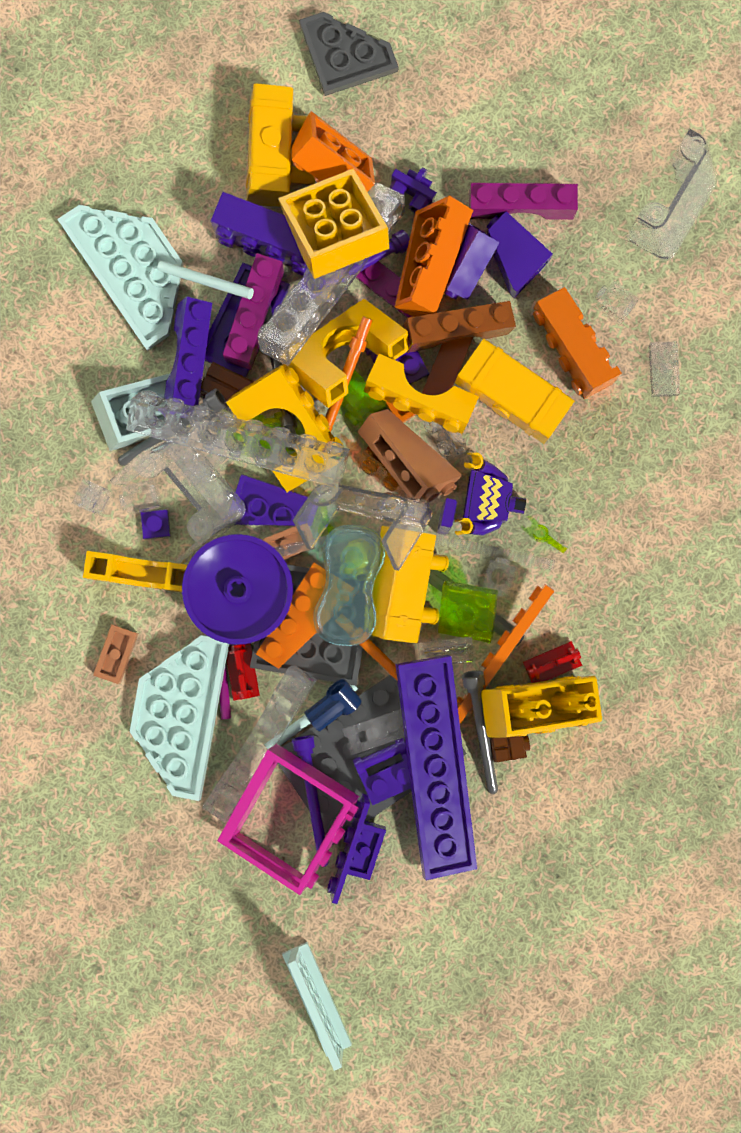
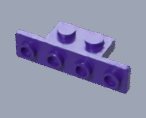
(360, 852)

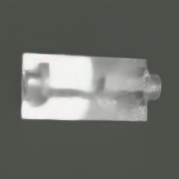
(448, 444)

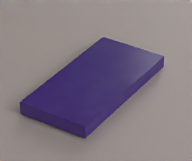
(224, 320)

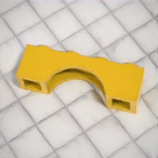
(448, 409)
(134, 571)

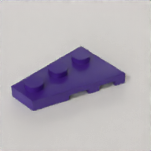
(267, 503)

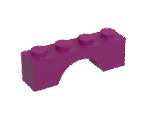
(542, 199)
(251, 313)

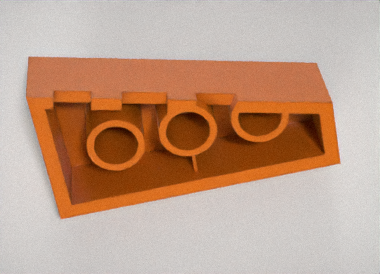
(431, 255)
(575, 343)

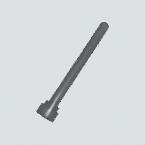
(213, 400)
(474, 683)

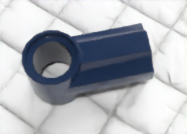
(339, 701)

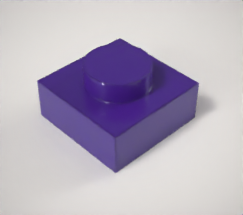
(155, 524)

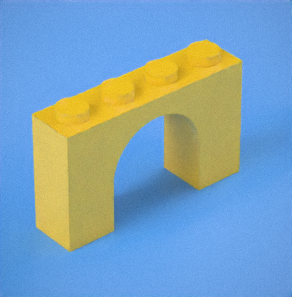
(325, 379)
(282, 391)

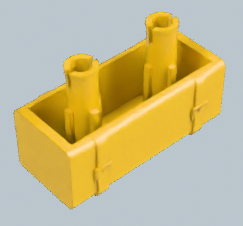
(269, 145)
(514, 391)
(402, 593)
(541, 706)

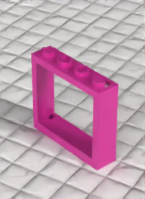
(261, 857)

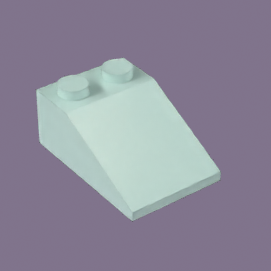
(113, 410)

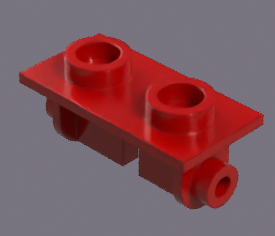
(553, 663)
(242, 677)

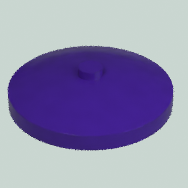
(237, 589)

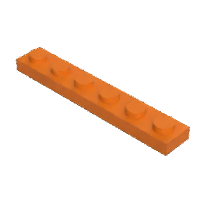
(508, 642)

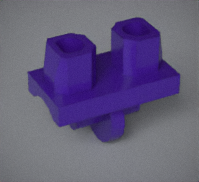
(416, 186)

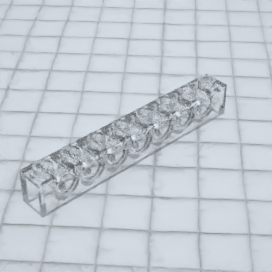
(307, 307)
(171, 429)

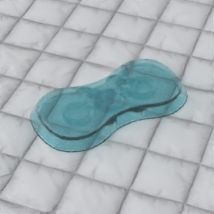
(346, 607)

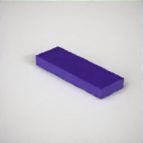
(446, 516)

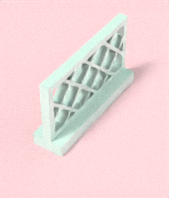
(318, 1002)

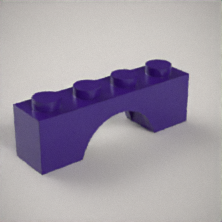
(192, 331)

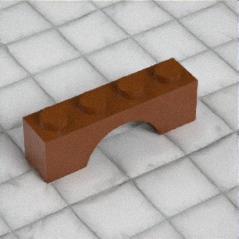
(477, 321)

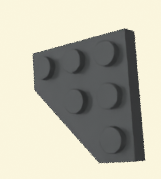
(345, 53)

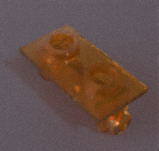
(373, 466)

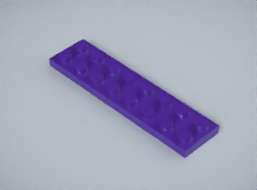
(436, 766)

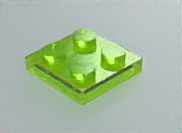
(467, 611)

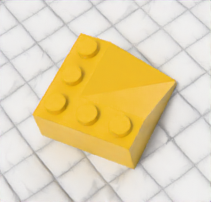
(335, 223)

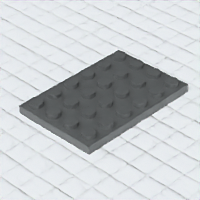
(334, 759)

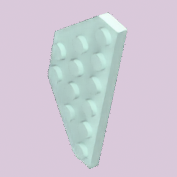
(125, 260)
(178, 714)

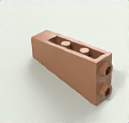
(408, 458)

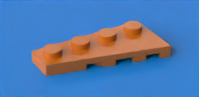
(299, 621)

